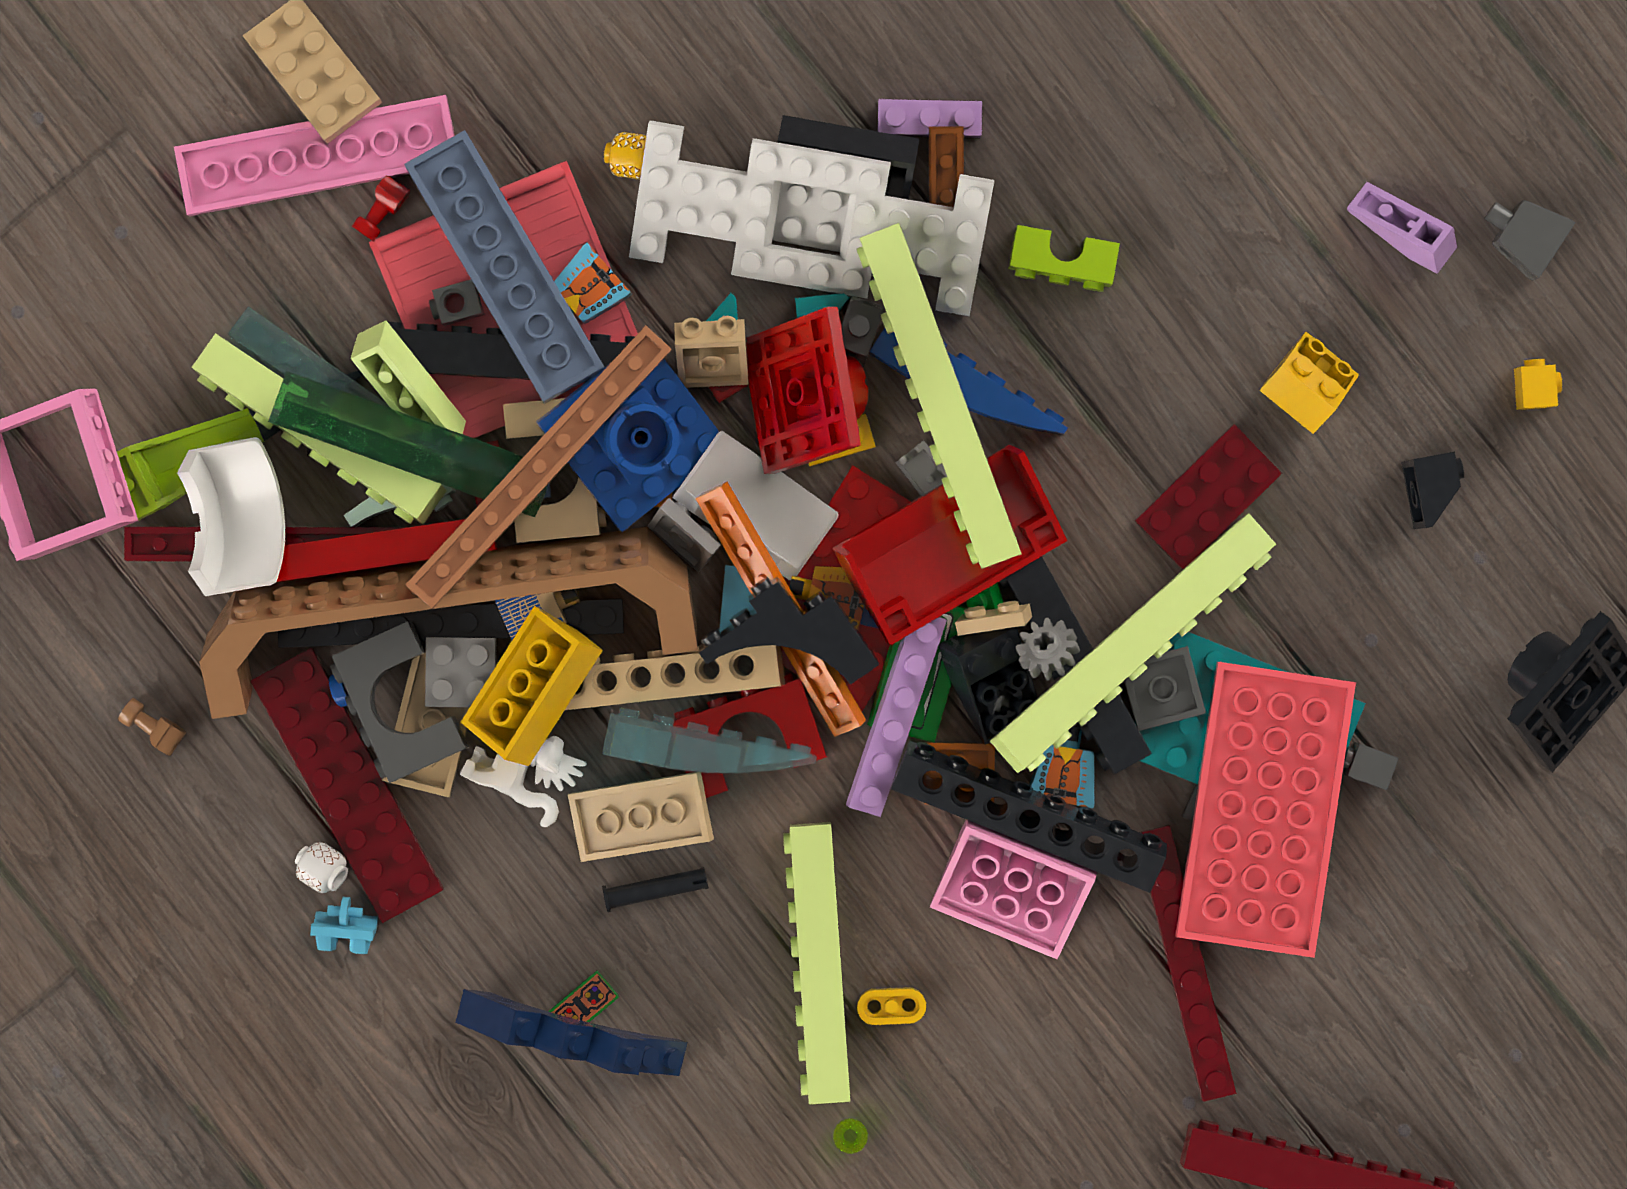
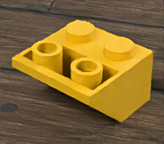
(1309, 382)

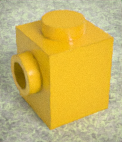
(1537, 385)

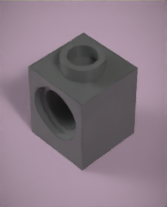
(472, 303)
(1369, 765)

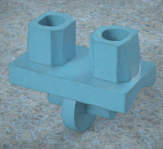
(346, 923)

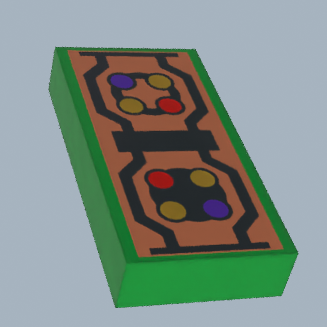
(587, 999)

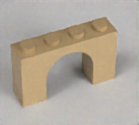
(571, 517)

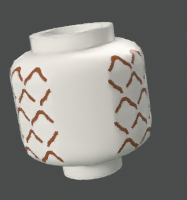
(321, 867)

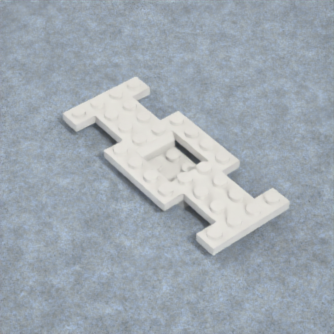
(810, 202)

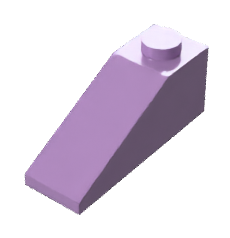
(1405, 227)

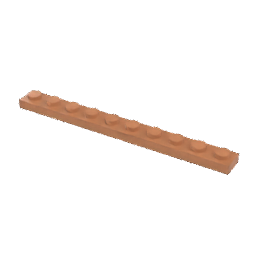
(538, 467)

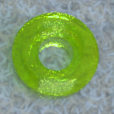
(850, 1146)

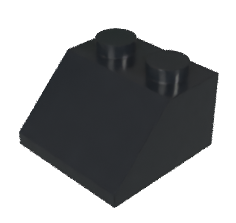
(1431, 486)

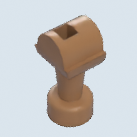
(163, 732)

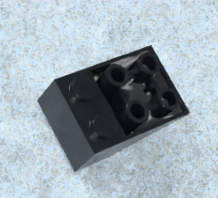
(989, 678)

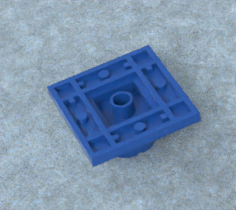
(634, 475)

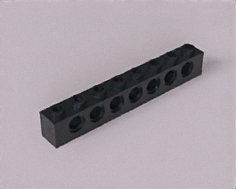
(1040, 831)

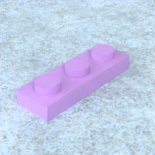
(915, 116)

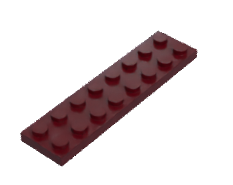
(347, 785)

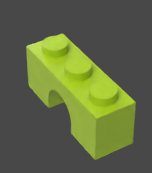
(1033, 256)

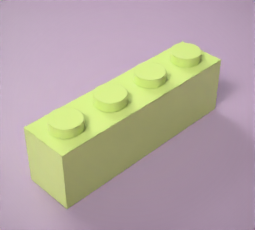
(402, 378)

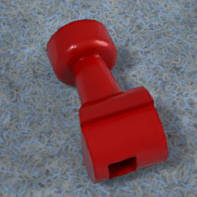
(389, 198)

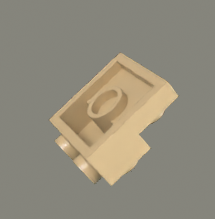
(711, 352)

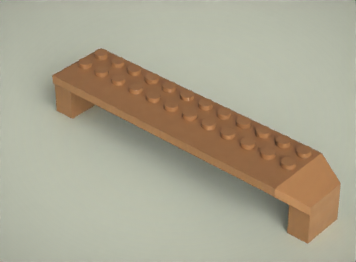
(628, 558)

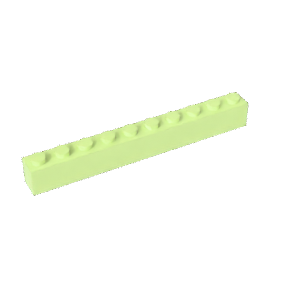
(940, 396)
(1132, 643)

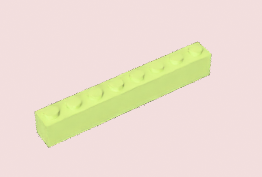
(257, 387)
(819, 963)

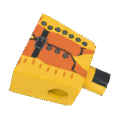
(833, 580)

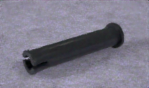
(655, 888)

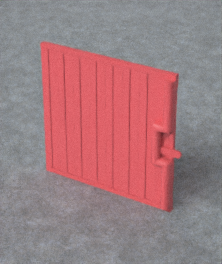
(423, 260)

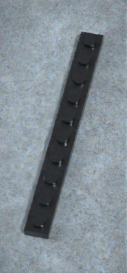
(462, 621)

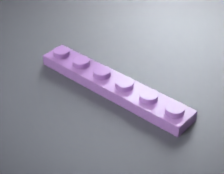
(894, 718)

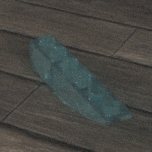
(695, 748)

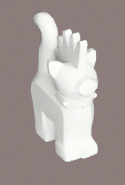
(509, 776)

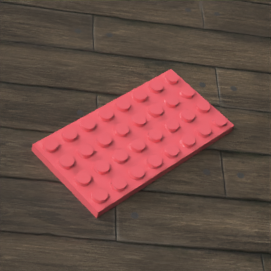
(1265, 809)

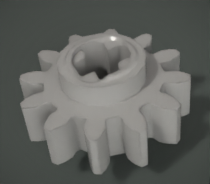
(1047, 649)

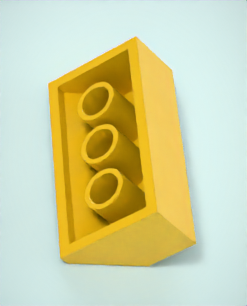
(531, 686)

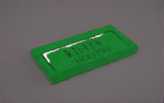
(936, 688)

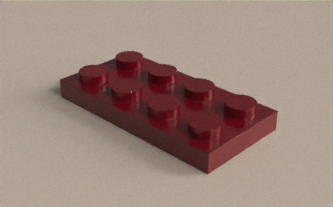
(1208, 497)

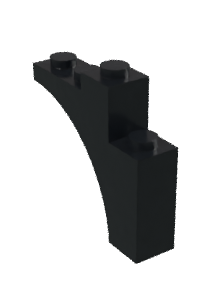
(778, 621)

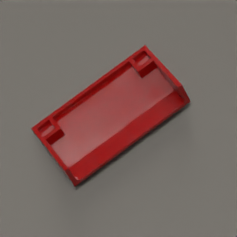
(918, 559)

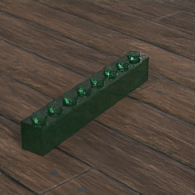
(393, 438)

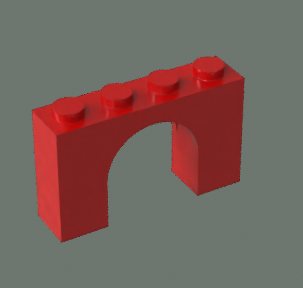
(783, 704)

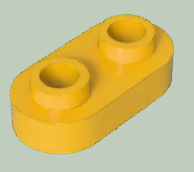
(891, 1006)

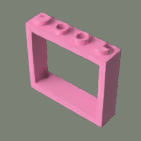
(104, 467)

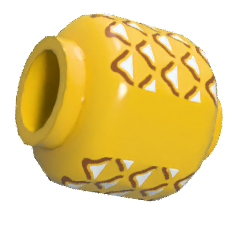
(626, 155)

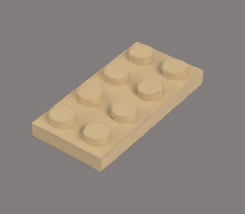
(312, 69)
(414, 717)
(640, 816)

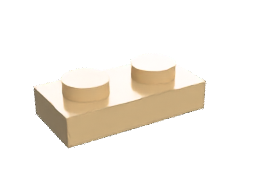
(1007, 615)

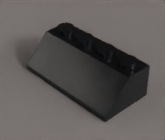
(857, 142)

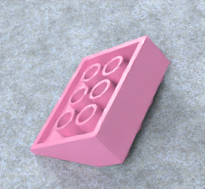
(1012, 889)

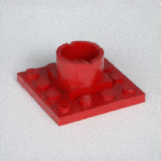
(804, 391)

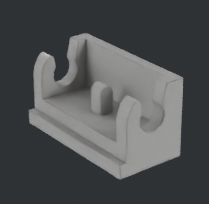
(921, 469)

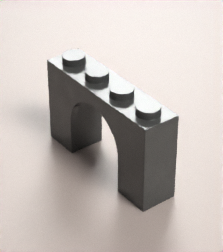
(361, 671)

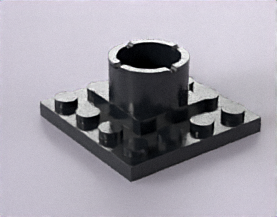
(1566, 687)

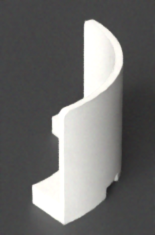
(780, 509)
(238, 514)

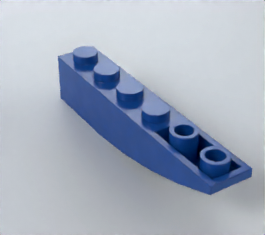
(982, 393)

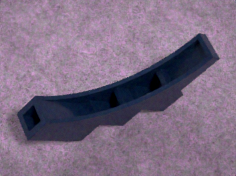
(568, 1037)

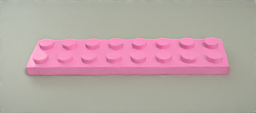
(299, 162)

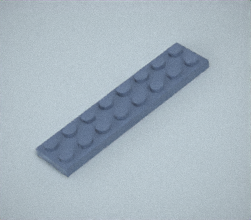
(504, 266)

